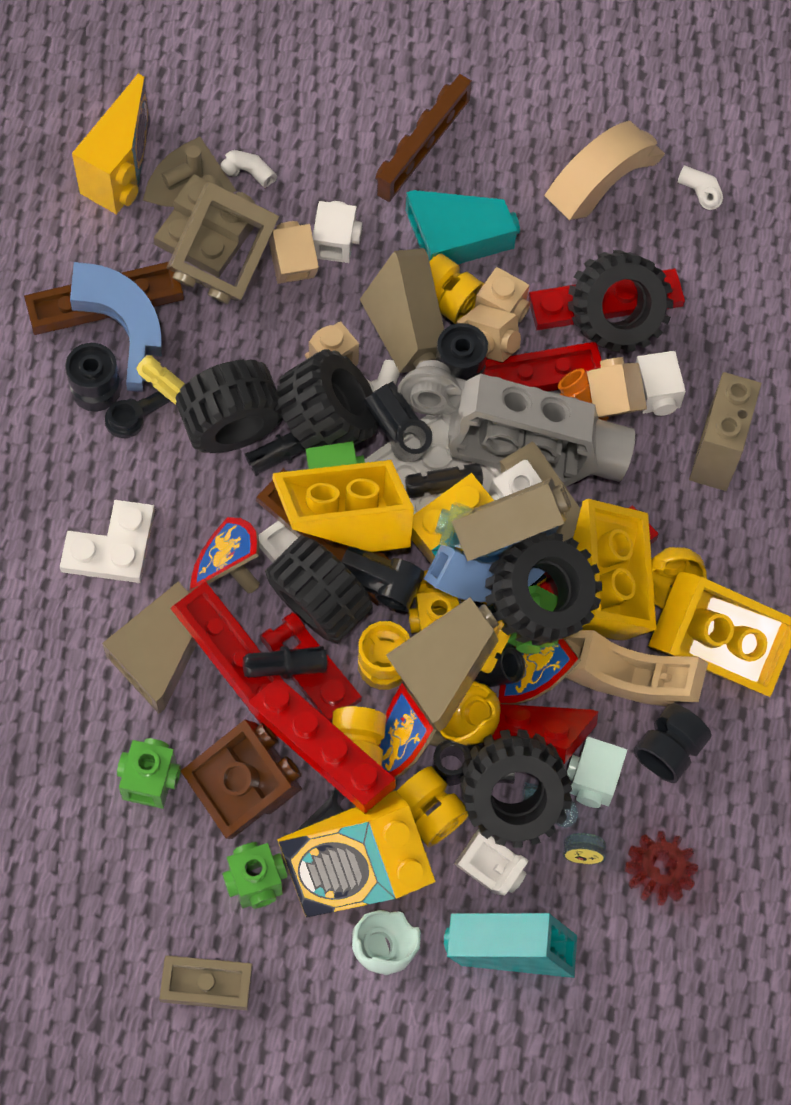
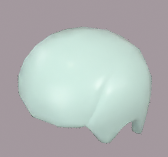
(371, 946)

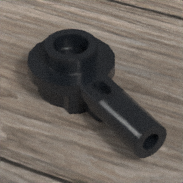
(126, 416)

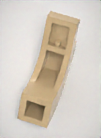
(601, 166)
(635, 674)

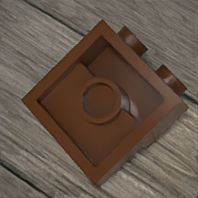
(242, 777)

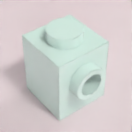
(596, 772)

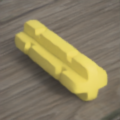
(160, 377)

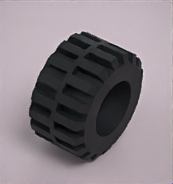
(645, 318)
(325, 401)
(229, 406)
(571, 575)
(319, 589)
(523, 819)

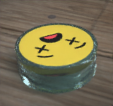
(584, 849)

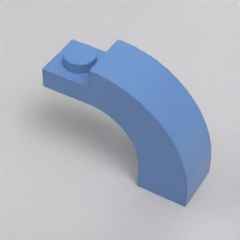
(117, 296)
(465, 578)

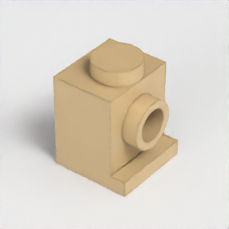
(499, 328)
(335, 338)

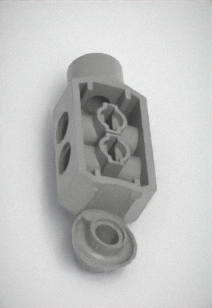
(501, 416)

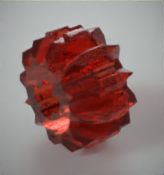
(649, 876)

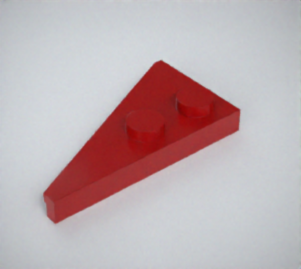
(559, 726)

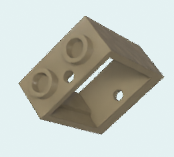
(239, 208)
(725, 431)
(512, 518)

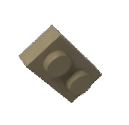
(206, 982)

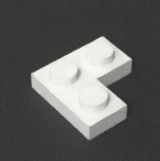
(119, 553)

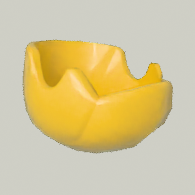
(666, 568)
(474, 717)

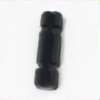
(440, 480)

